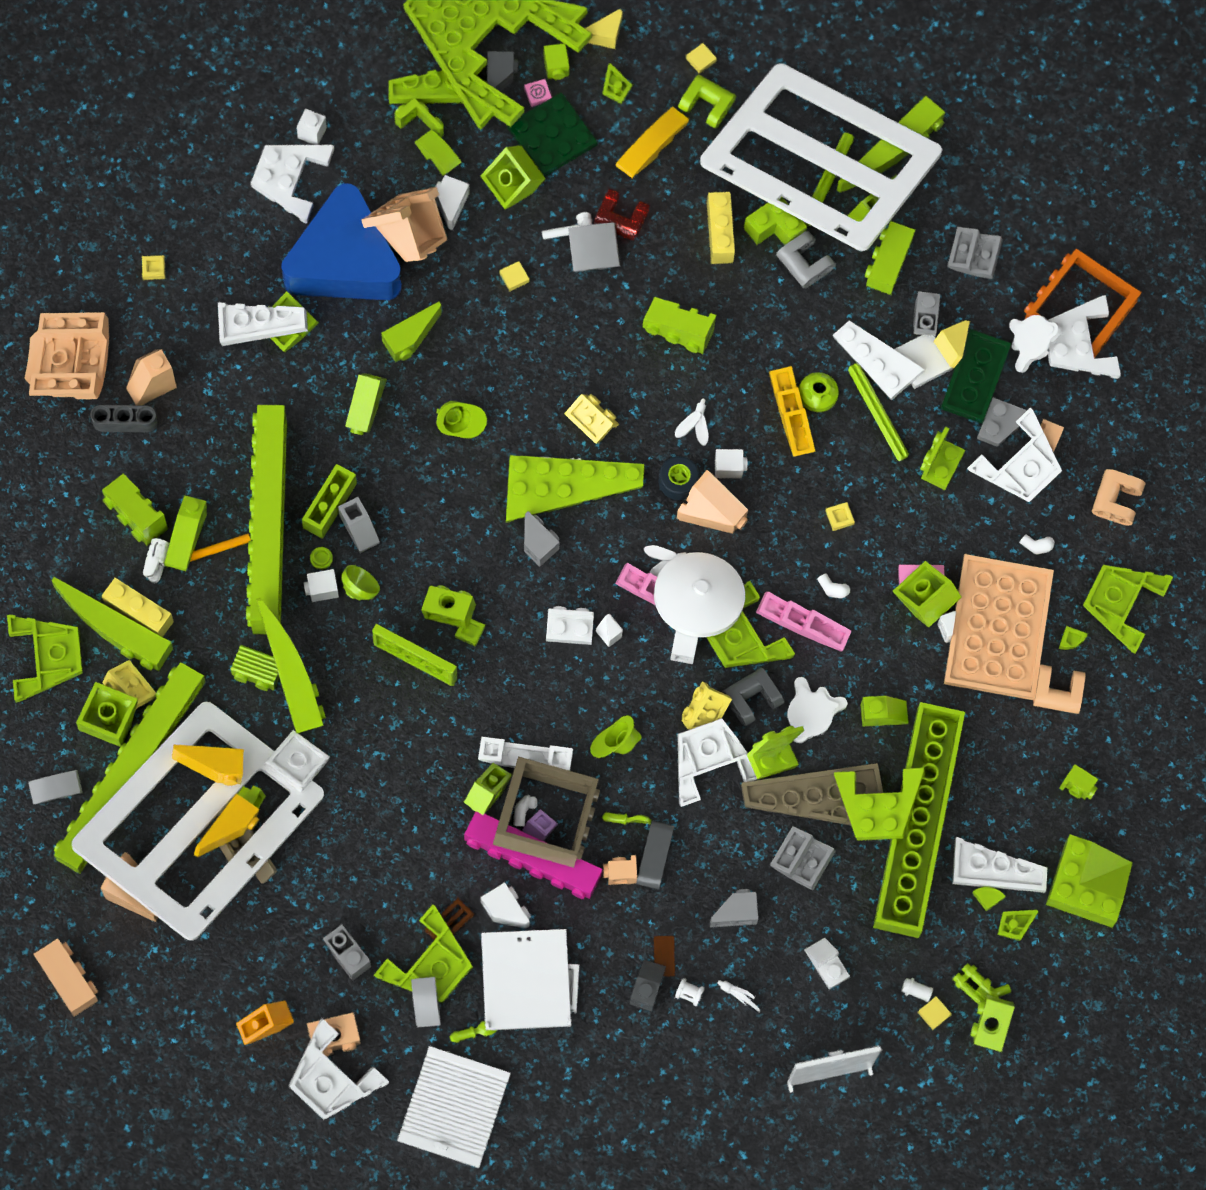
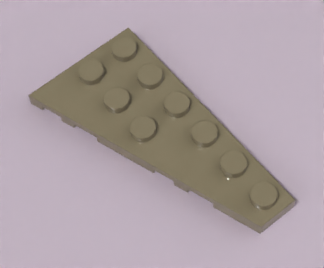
(810, 794)

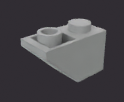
(926, 313)
(358, 524)
(538, 541)
(347, 952)

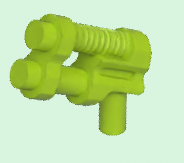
(984, 985)

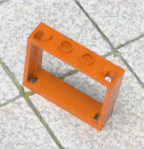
(1102, 274)

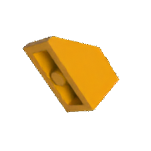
(265, 1022)

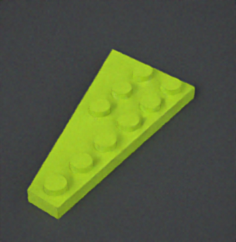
(558, 483)

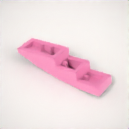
(637, 582)
(804, 622)

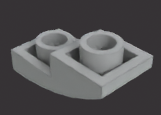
(55, 787)
(426, 1002)

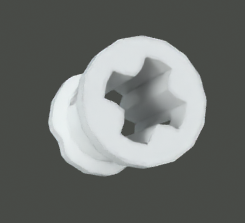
(689, 992)

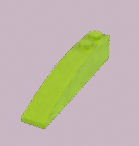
(921, 119)
(116, 628)
(293, 676)

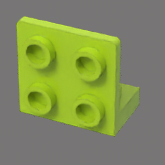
(941, 461)
(774, 752)

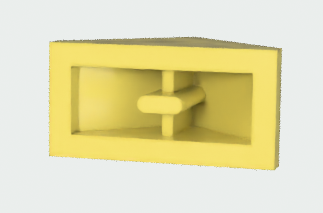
(606, 30)
(952, 342)

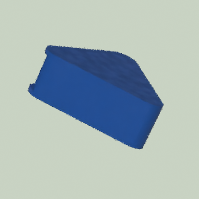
(341, 255)

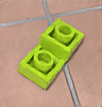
(438, 151)

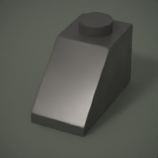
(501, 69)
(647, 985)

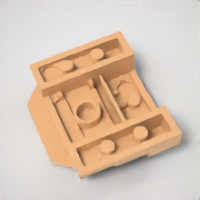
(68, 355)

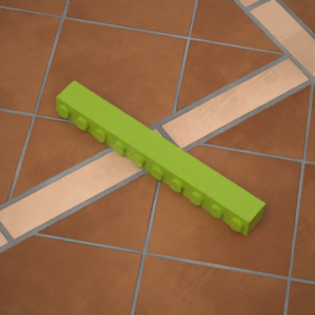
(155, 728)

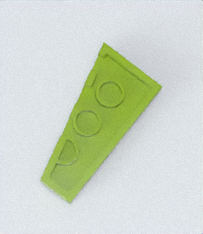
(427, 88)

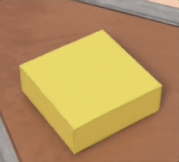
(701, 58)
(153, 267)
(514, 276)
(840, 516)
(934, 1013)

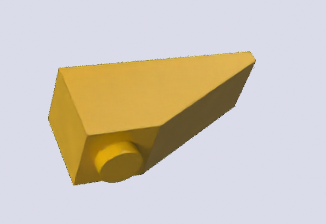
(216, 763)
(231, 824)

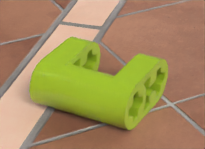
(711, 93)

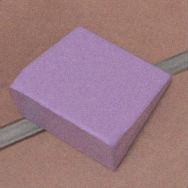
(540, 825)

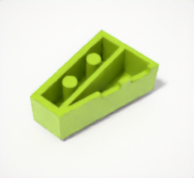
(679, 325)
(134, 510)

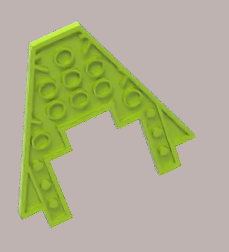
(457, 27)

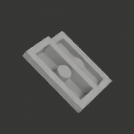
(594, 247)
(975, 252)
(802, 858)

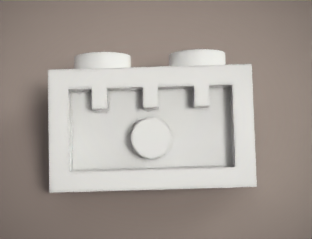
(569, 625)

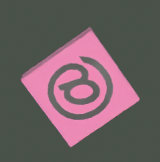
(537, 92)

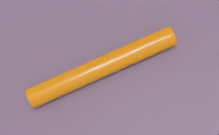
(219, 547)

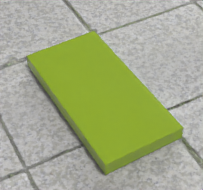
(414, 655)

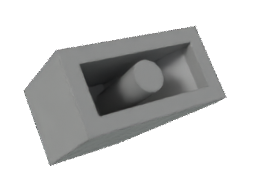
(737, 910)

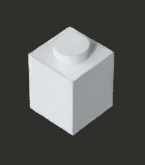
(311, 127)
(729, 463)
(321, 585)
(684, 648)

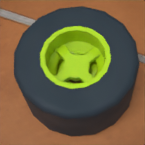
(678, 469)

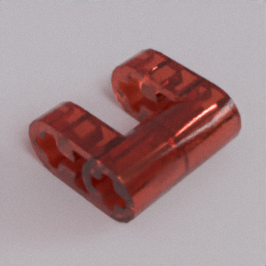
(624, 226)

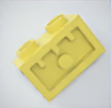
(591, 417)
(129, 681)
(705, 707)

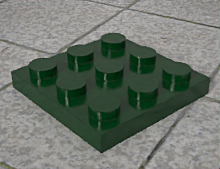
(552, 134)

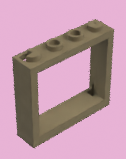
(557, 777)

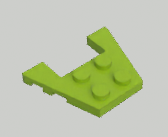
(1114, 597)
(742, 645)
(55, 654)
(880, 814)
(441, 960)

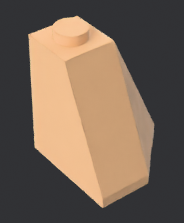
(150, 378)
(713, 506)
(118, 896)

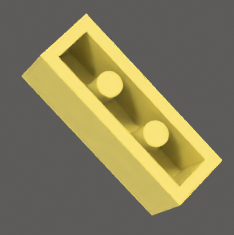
(720, 227)
(137, 607)

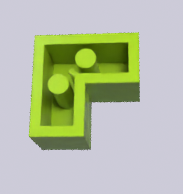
(773, 220)

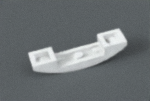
(506, 754)

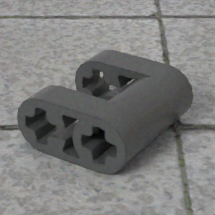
(748, 687)

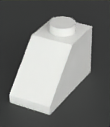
(451, 199)

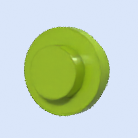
(321, 558)

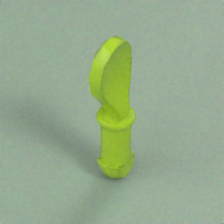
(623, 819)
(471, 1032)

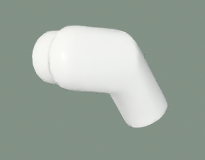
(1039, 546)
(833, 589)
(521, 809)

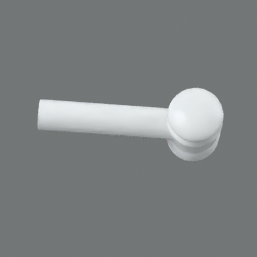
(582, 220)

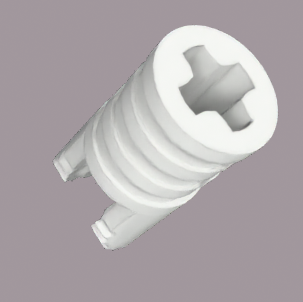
(155, 560)

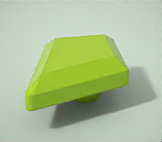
(616, 85)
(1016, 923)

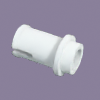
(917, 989)

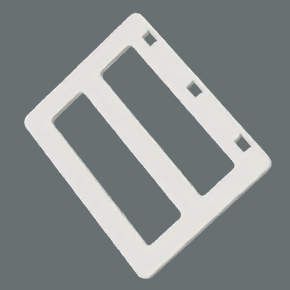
(891, 192)
(141, 880)

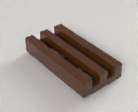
(460, 924)

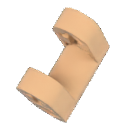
(1105, 501)
(1059, 699)

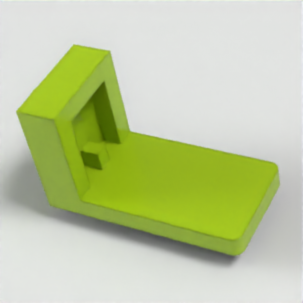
(408, 112)

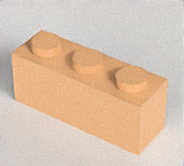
(67, 976)

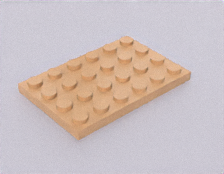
(999, 627)

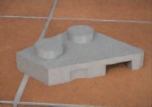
(999, 422)

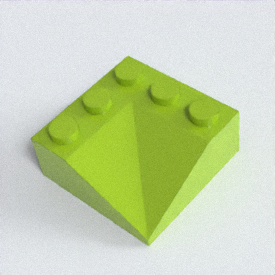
(1089, 881)

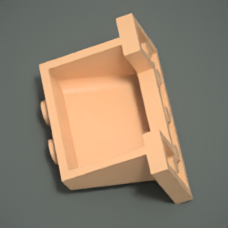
(410, 224)

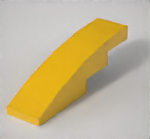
(652, 142)
(792, 411)

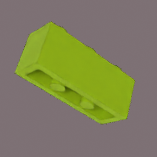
(889, 257)
(325, 505)

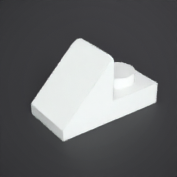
(827, 963)

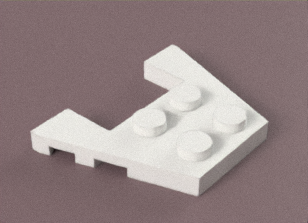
(280, 172)
(1073, 346)
(1029, 469)
(705, 750)
(325, 1085)

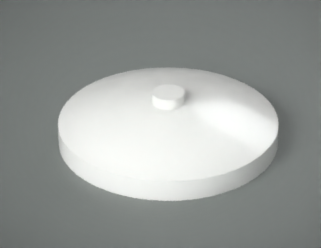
(699, 594)

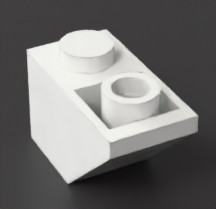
(504, 908)

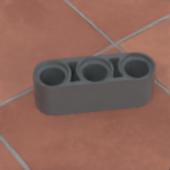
(115, 412)
(655, 854)

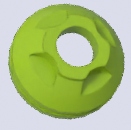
(818, 401)
(359, 583)

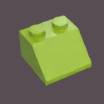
(512, 176)
(927, 593)
(107, 714)

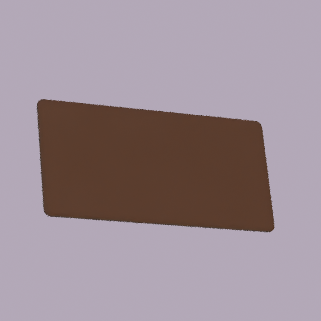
(664, 953)

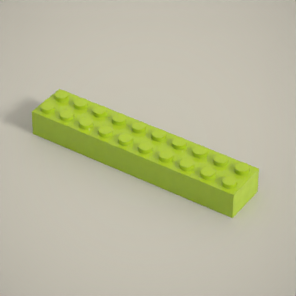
(266, 513)
(913, 858)

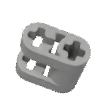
(791, 257)

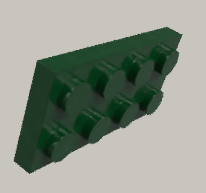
(976, 376)

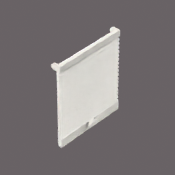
(526, 979)
(833, 1066)
(454, 1107)

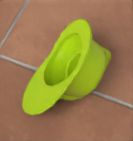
(461, 419)
(617, 738)

